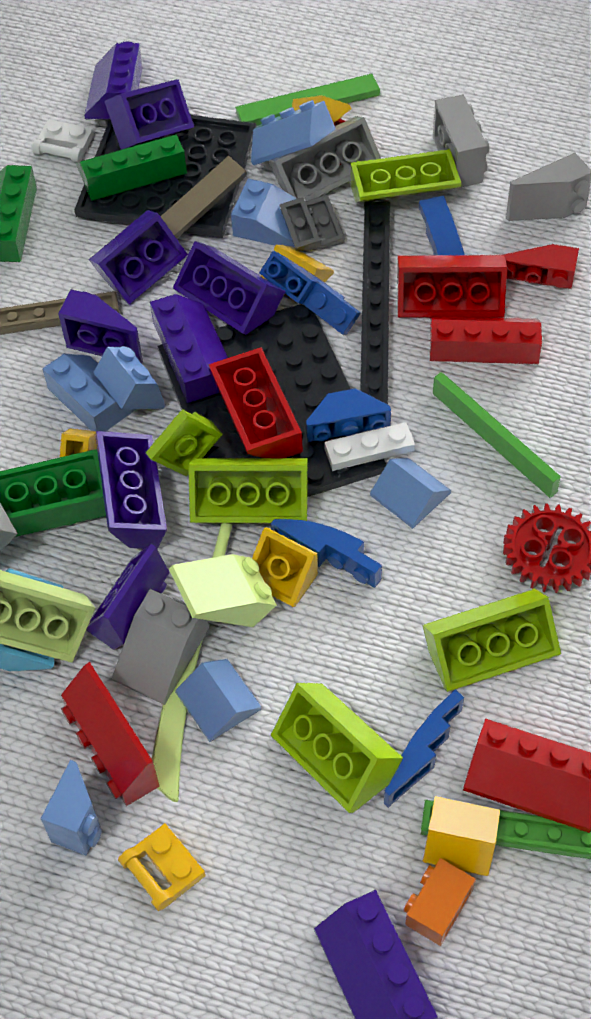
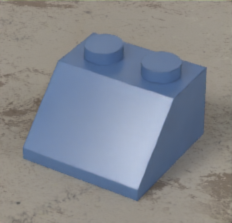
(128, 380)
(70, 814)

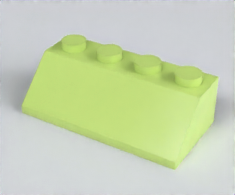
(42, 616)

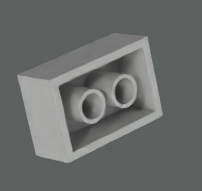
(460, 132)

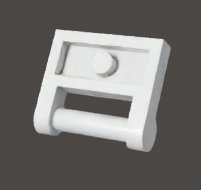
(63, 140)

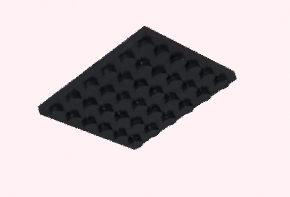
(204, 149)

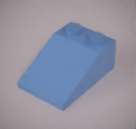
(259, 214)

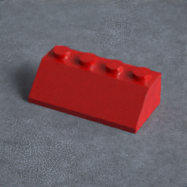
(451, 285)
(485, 339)
(257, 405)
(109, 736)
(532, 774)

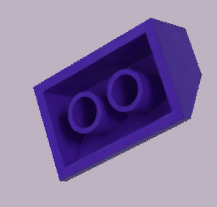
(138, 256)
(116, 612)

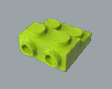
(182, 440)

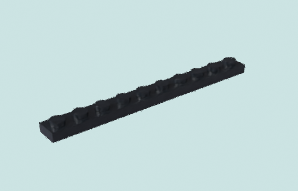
(375, 300)

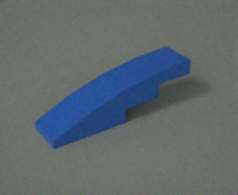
(440, 227)
(419, 753)

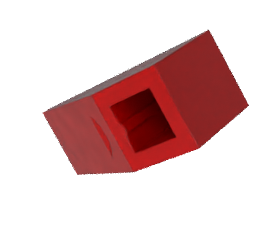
(544, 265)

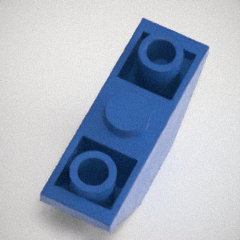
(347, 414)

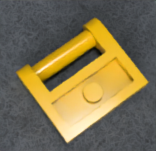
(170, 859)

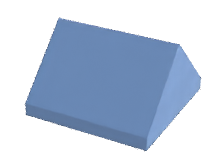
(408, 491)
(217, 698)

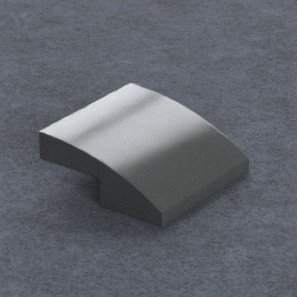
(312, 223)

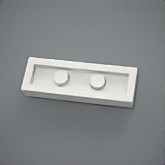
(369, 446)

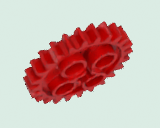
(526, 537)

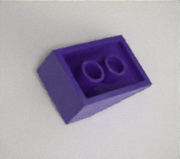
(149, 113)
(94, 325)

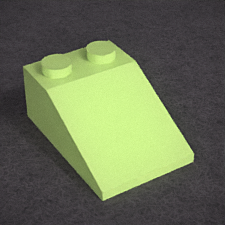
(224, 589)

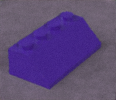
(113, 74)
(227, 288)
(189, 343)
(131, 489)
(372, 962)

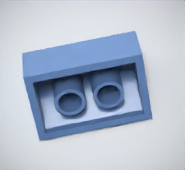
(290, 131)
(80, 390)

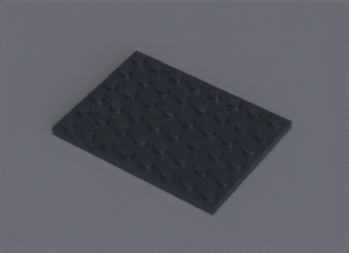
(305, 373)

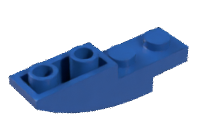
(310, 291)
(336, 546)

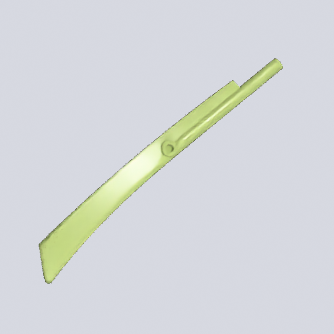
(173, 714)

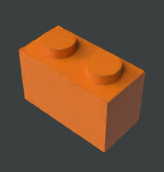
(439, 901)

